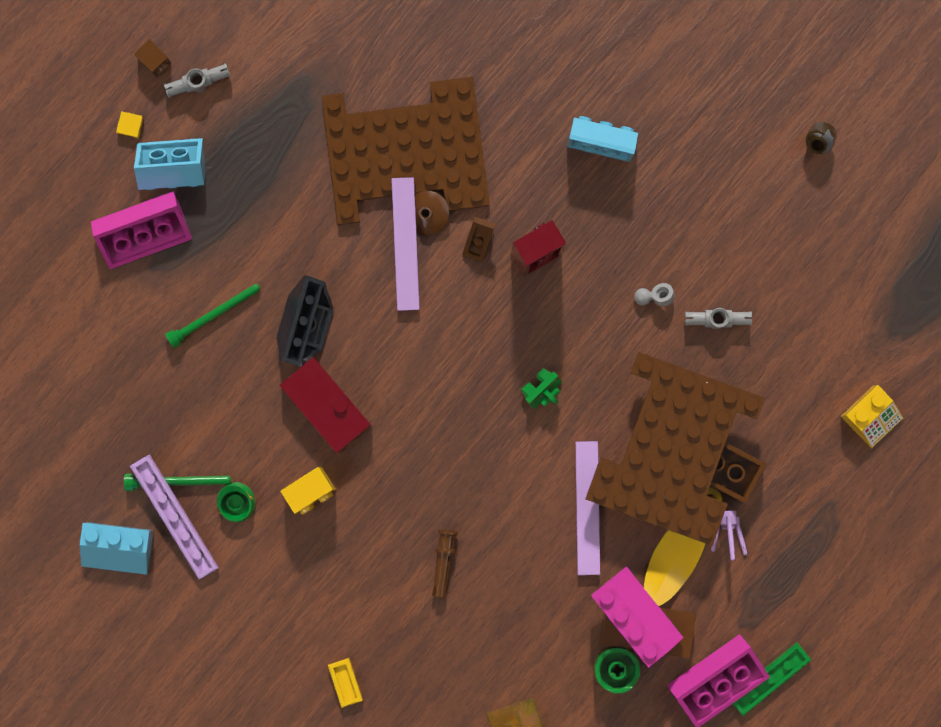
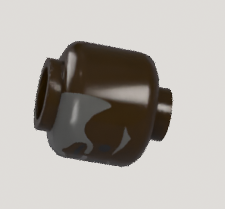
(821, 138)

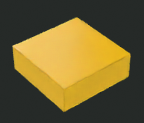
(130, 124)

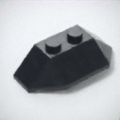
(304, 321)

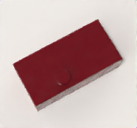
(538, 247)
(325, 405)

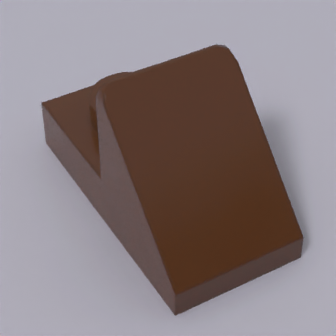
(479, 239)

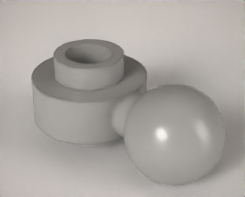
(644, 296)

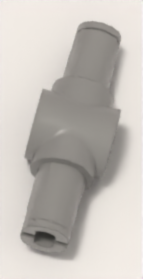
(185, 84)
(706, 318)

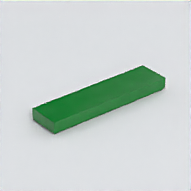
(779, 672)

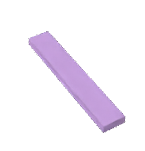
(405, 243)
(587, 512)
(174, 516)

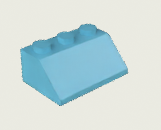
(603, 139)
(170, 164)
(115, 547)

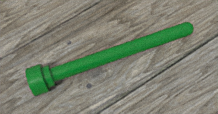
(177, 336)
(132, 483)

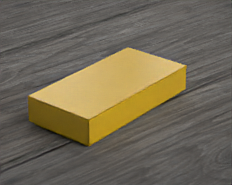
(345, 682)

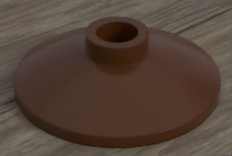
(438, 212)

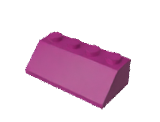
(141, 230)
(637, 616)
(718, 681)

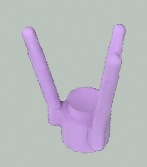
(731, 522)

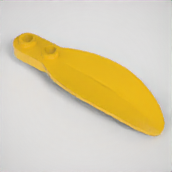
(673, 562)

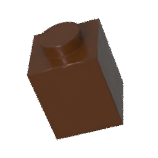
(153, 58)

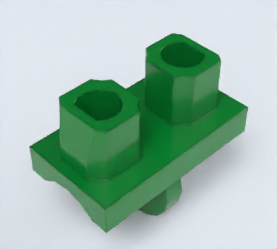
(545, 391)

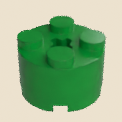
(627, 676)

